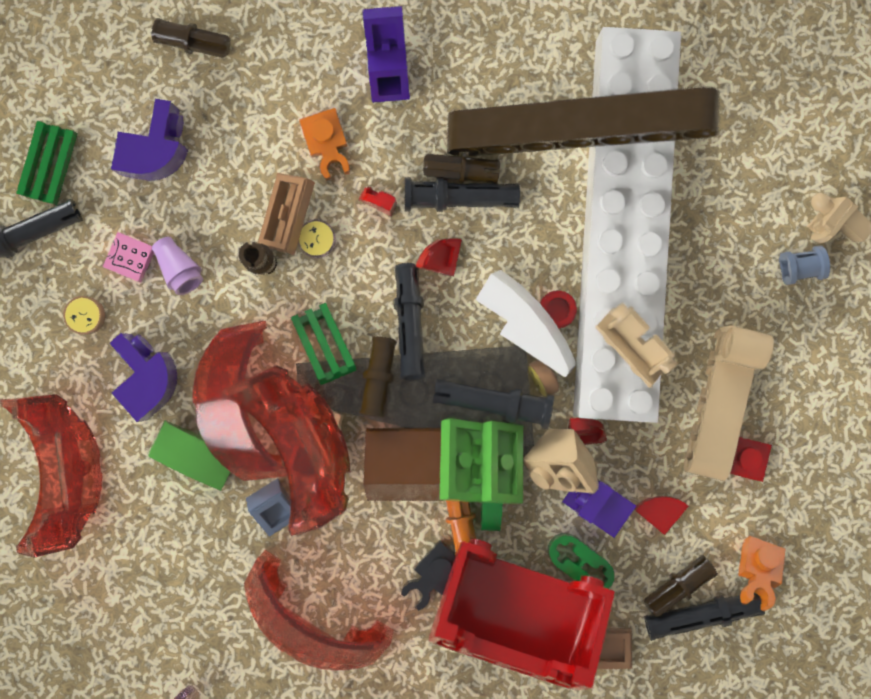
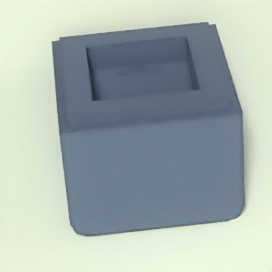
(270, 507)

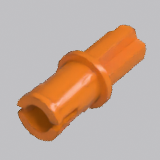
(461, 522)

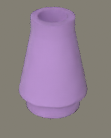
(177, 267)

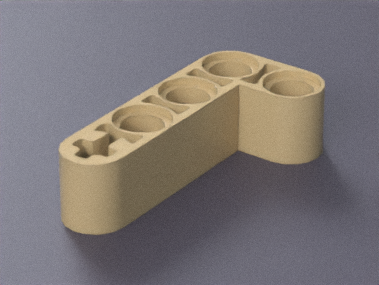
(725, 400)

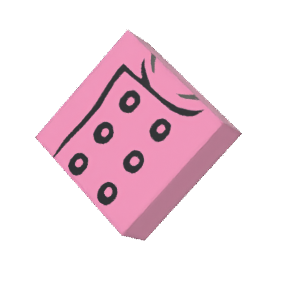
(129, 257)

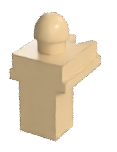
(835, 216)

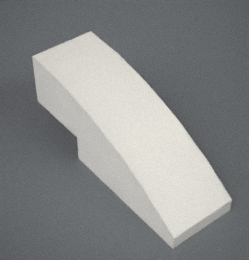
(527, 322)

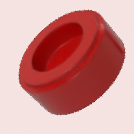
(560, 307)

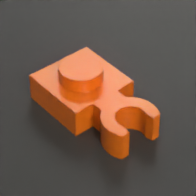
(324, 138)
(764, 567)

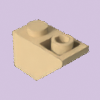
(562, 462)

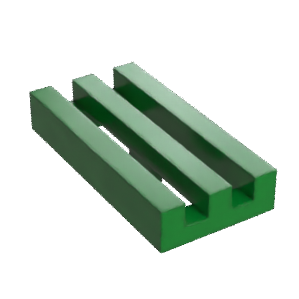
(33, 157)
(312, 318)

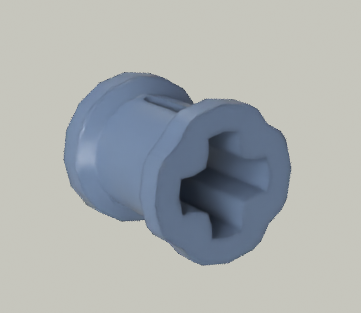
(804, 265)

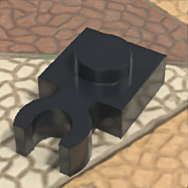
(434, 573)

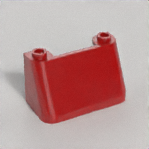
(522, 618)

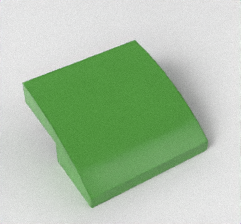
(481, 462)

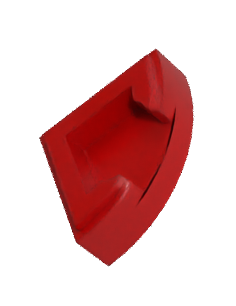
(381, 201)
(440, 256)
(588, 430)
(661, 511)

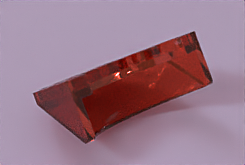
(223, 423)
(306, 440)
(67, 472)
(301, 638)

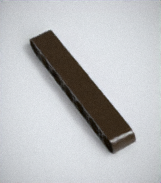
(586, 122)

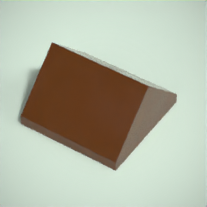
(402, 464)

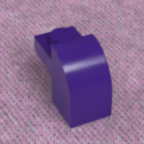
(386, 54)
(152, 155)
(153, 378)
(603, 508)

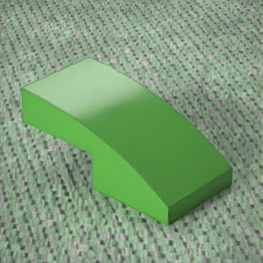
(188, 455)

